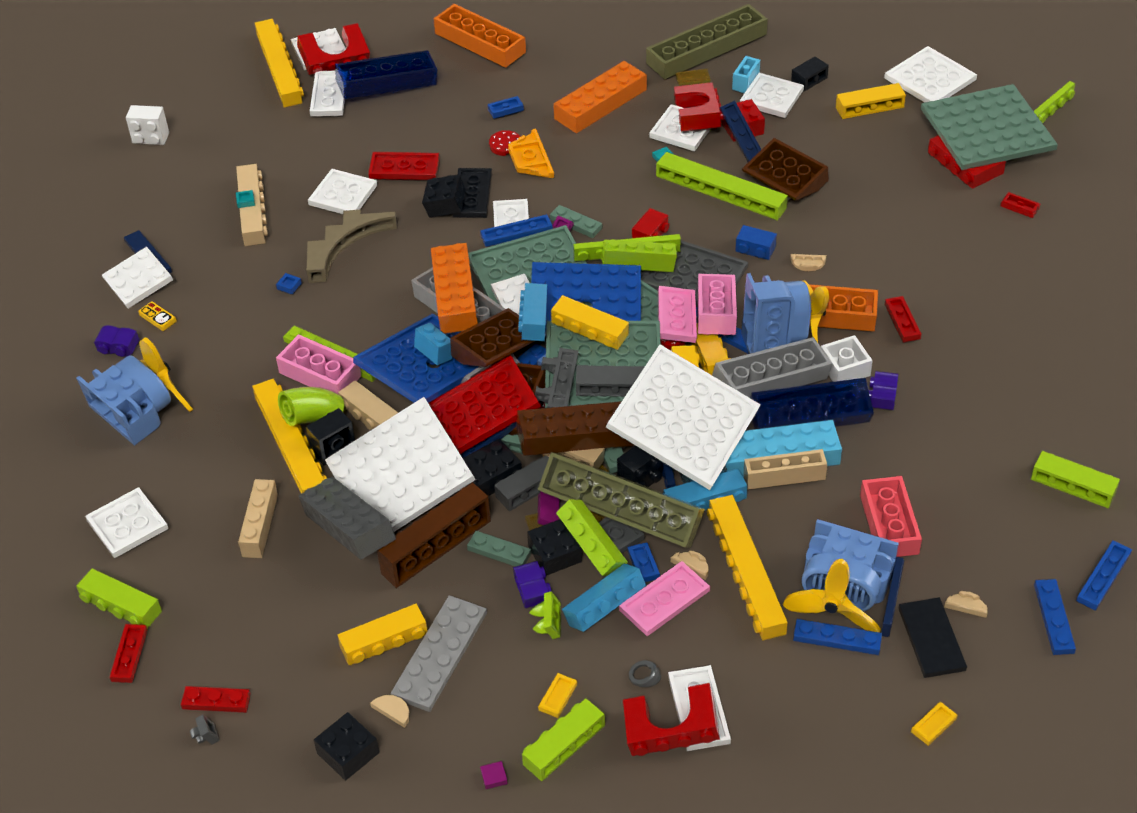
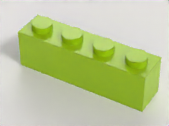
(647, 254)
(1075, 479)
(591, 536)
(118, 598)
(563, 739)

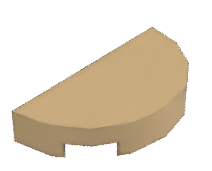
(808, 262)
(694, 561)
(968, 603)
(393, 708)

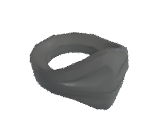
(652, 680)

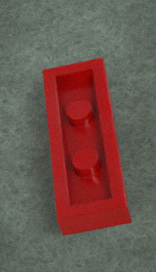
(903, 319)
(128, 653)
(215, 699)

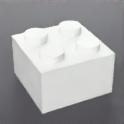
(147, 125)
(848, 359)

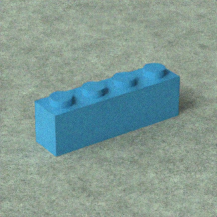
(533, 312)
(726, 484)
(604, 597)

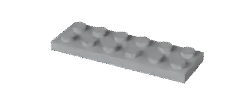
(439, 653)

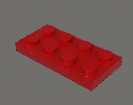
(403, 165)

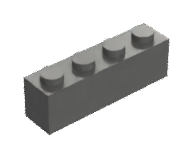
(605, 380)
(521, 485)

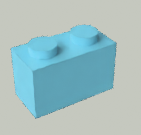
(745, 74)

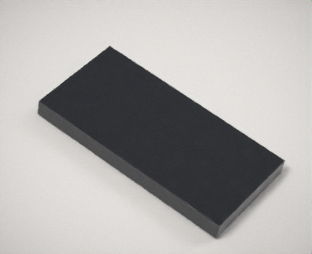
(477, 185)
(932, 637)

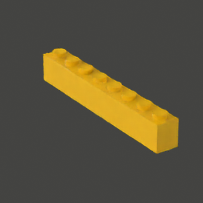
(279, 63)
(288, 438)
(747, 568)

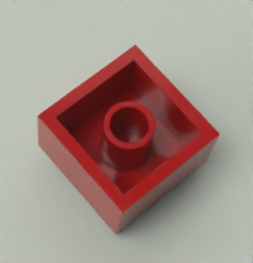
(752, 116)

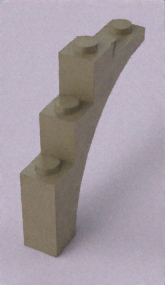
(338, 237)

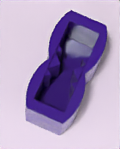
(116, 340)
(884, 390)
(531, 583)

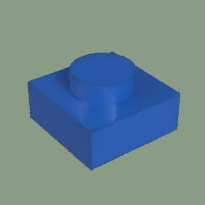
(288, 283)

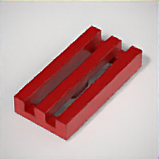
(1020, 205)

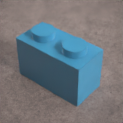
(433, 343)

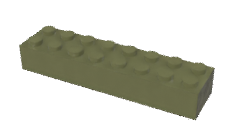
(706, 41)
(622, 499)

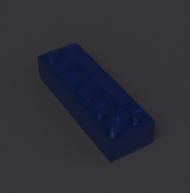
(386, 74)
(840, 401)

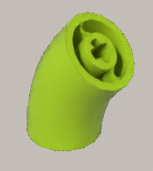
(307, 404)

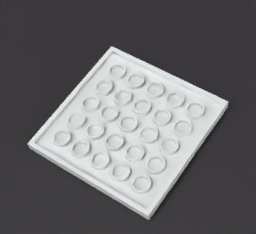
(683, 416)
(402, 465)

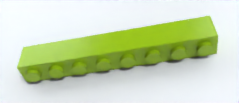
(722, 185)

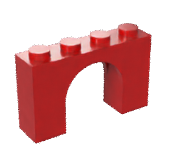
(318, 60)
(704, 106)
(972, 177)
(697, 728)

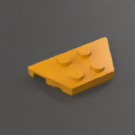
(530, 156)

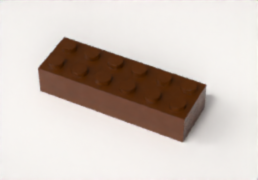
(567, 429)
(434, 535)

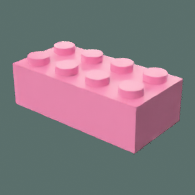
(717, 304)
(317, 365)

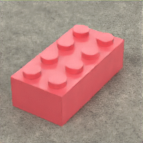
(891, 513)

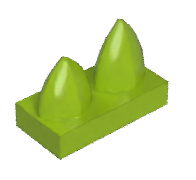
(551, 611)

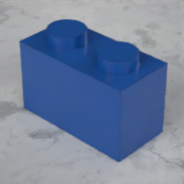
(756, 242)

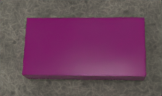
(547, 508)

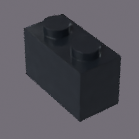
(810, 73)

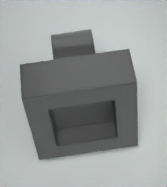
(205, 730)

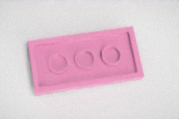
(677, 314)
(664, 598)

